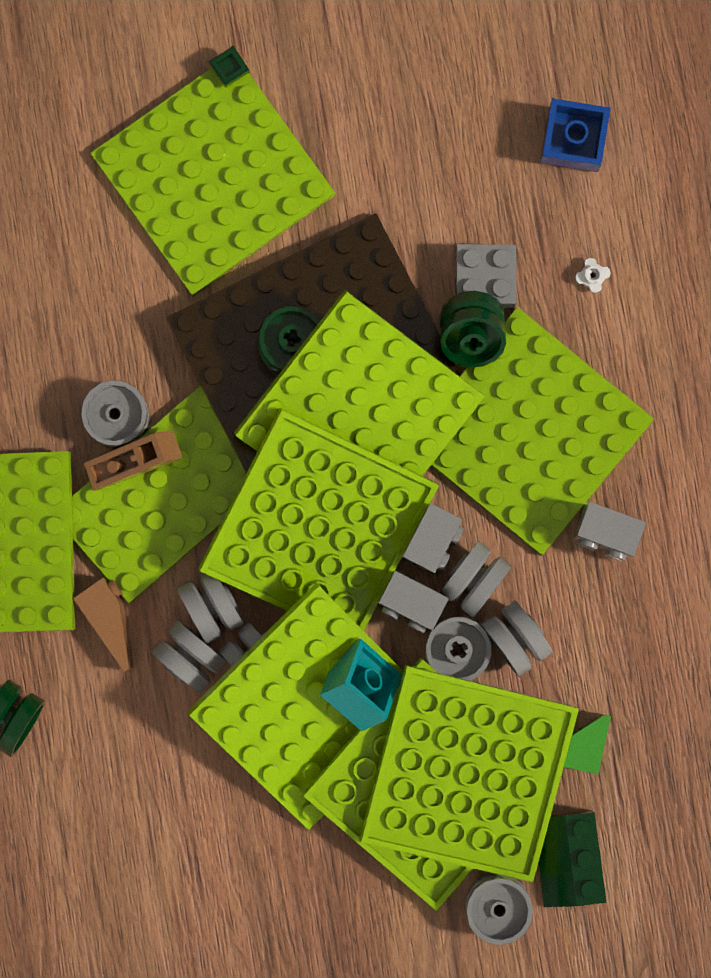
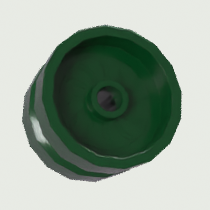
(279, 326)
(472, 329)
(14, 719)

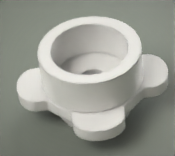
(592, 267)

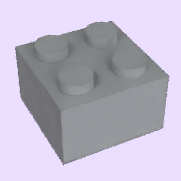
(487, 270)
(609, 531)
(432, 540)
(412, 602)

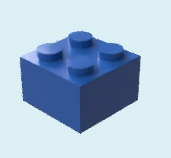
(575, 135)

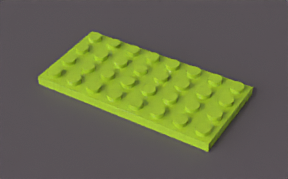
(158, 517)

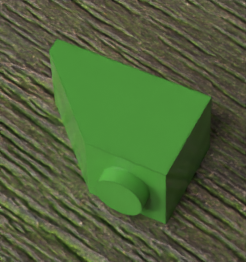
(588, 745)

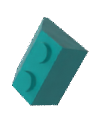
(362, 686)

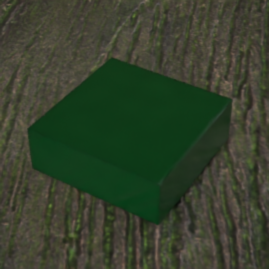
(229, 66)

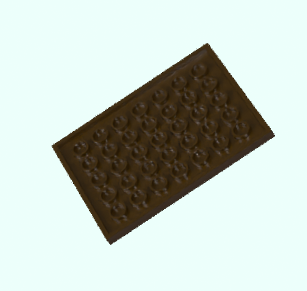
(224, 328)

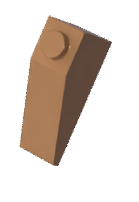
(133, 459)
(107, 616)

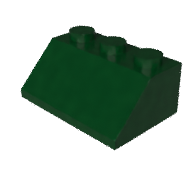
(571, 861)

